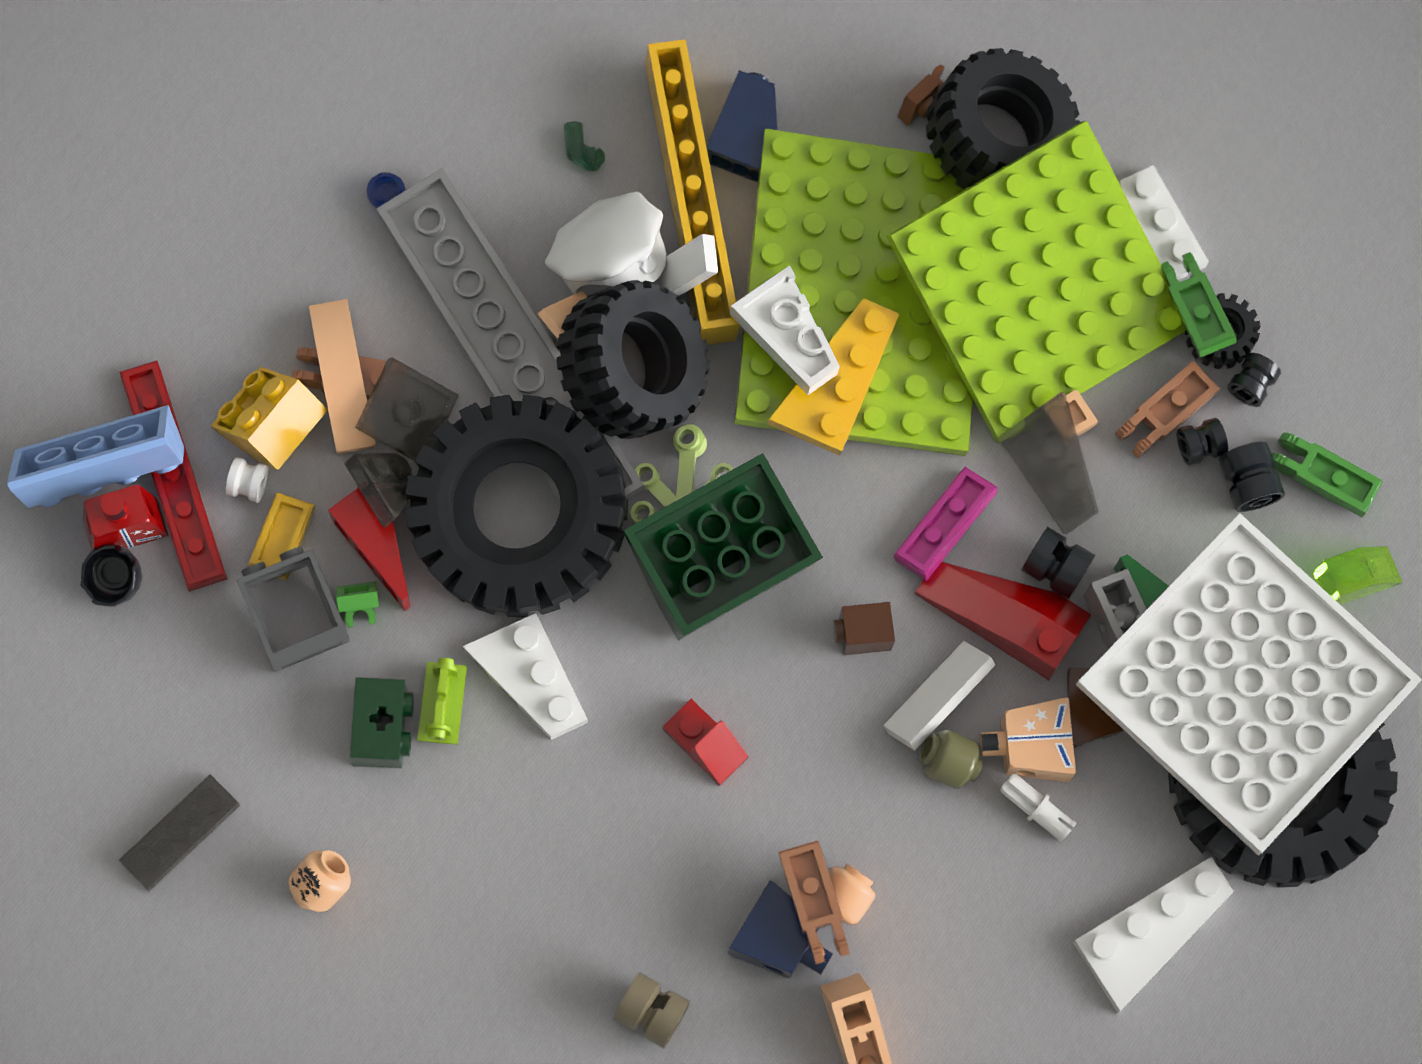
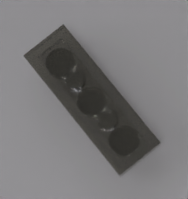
(179, 832)

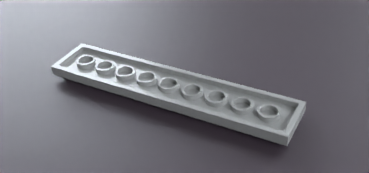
(482, 300)

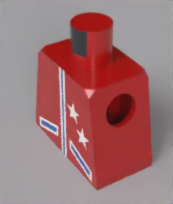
(123, 518)

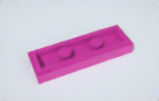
(945, 523)

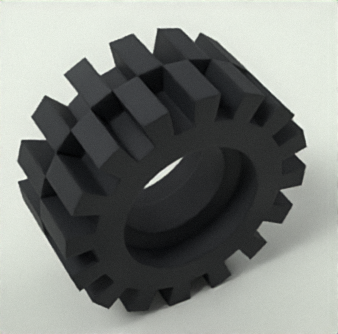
(1246, 334)

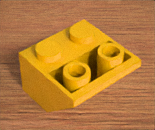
(269, 416)

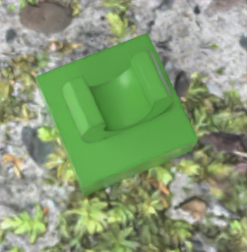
(358, 597)

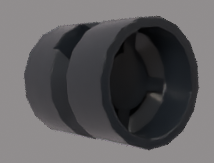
(1252, 477)
(1058, 562)

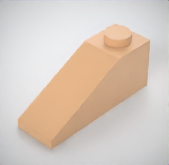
(855, 1021)

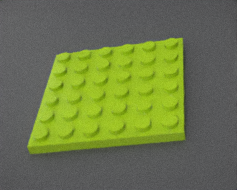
(1039, 279)

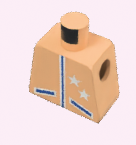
(1034, 741)

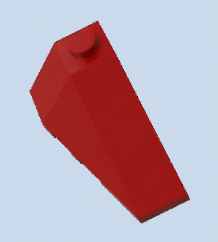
(1013, 616)

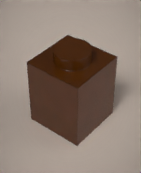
(865, 628)

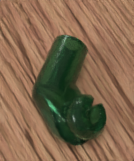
(578, 152)

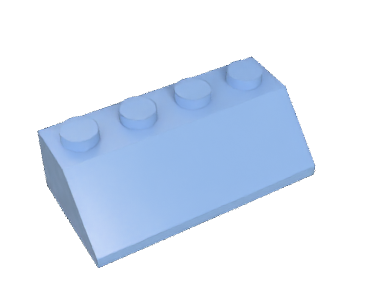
(96, 458)

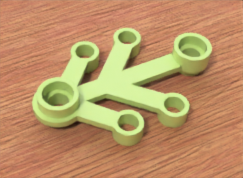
(686, 471)

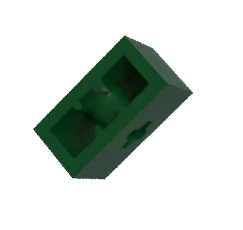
(372, 700)

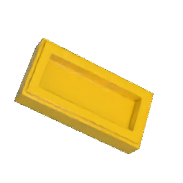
(282, 530)

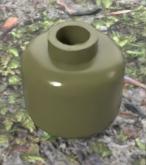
(950, 758)

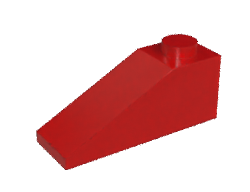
(372, 543)

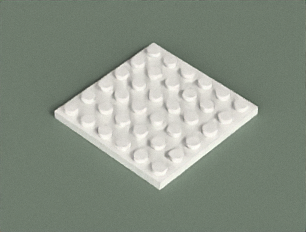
(1248, 683)

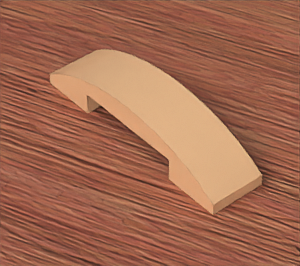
(340, 374)

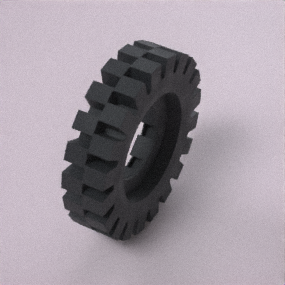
(561, 562)
(1316, 842)

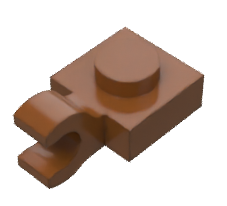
(920, 97)

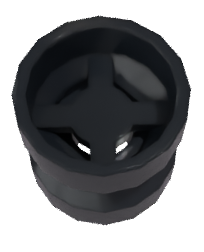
(1256, 376)
(1202, 441)

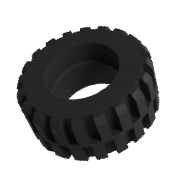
(999, 80)
(595, 365)

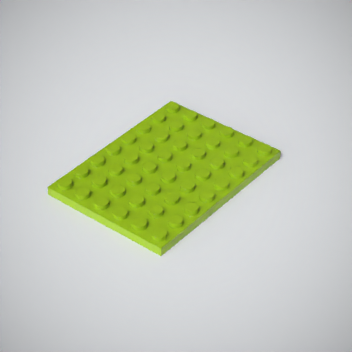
(828, 217)

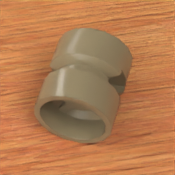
(651, 1010)

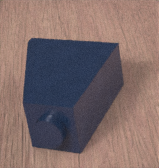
(739, 131)

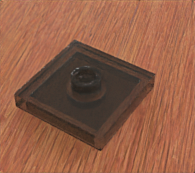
(405, 409)

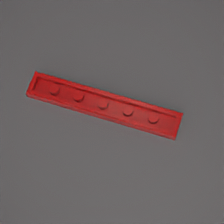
(177, 488)

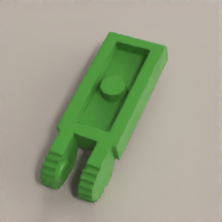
(1199, 308)
(1327, 474)

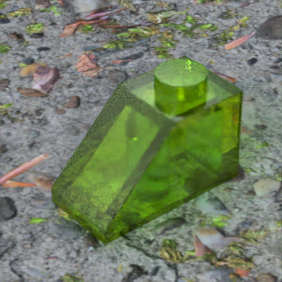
(1357, 573)

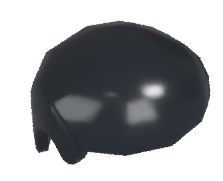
(111, 575)

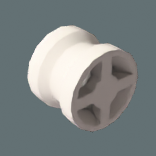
(247, 480)

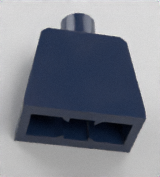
(774, 936)

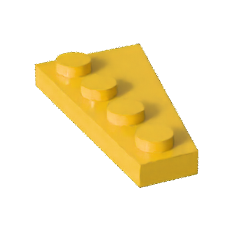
(831, 410)

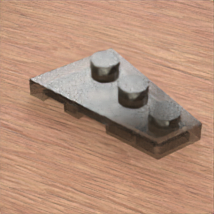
(1053, 462)

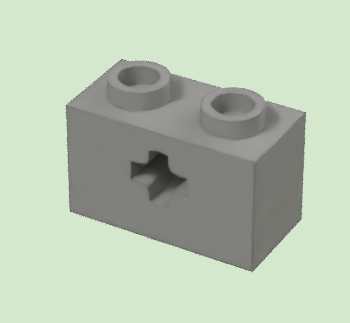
(1114, 605)

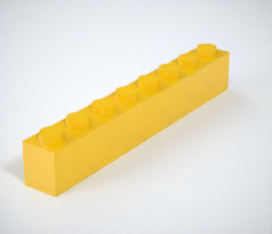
(690, 181)

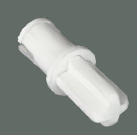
(1037, 807)

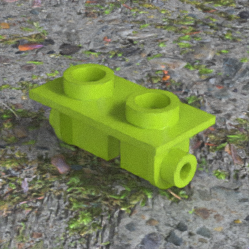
(442, 702)

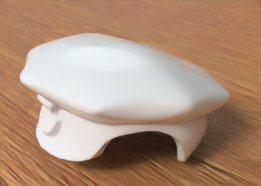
(610, 244)

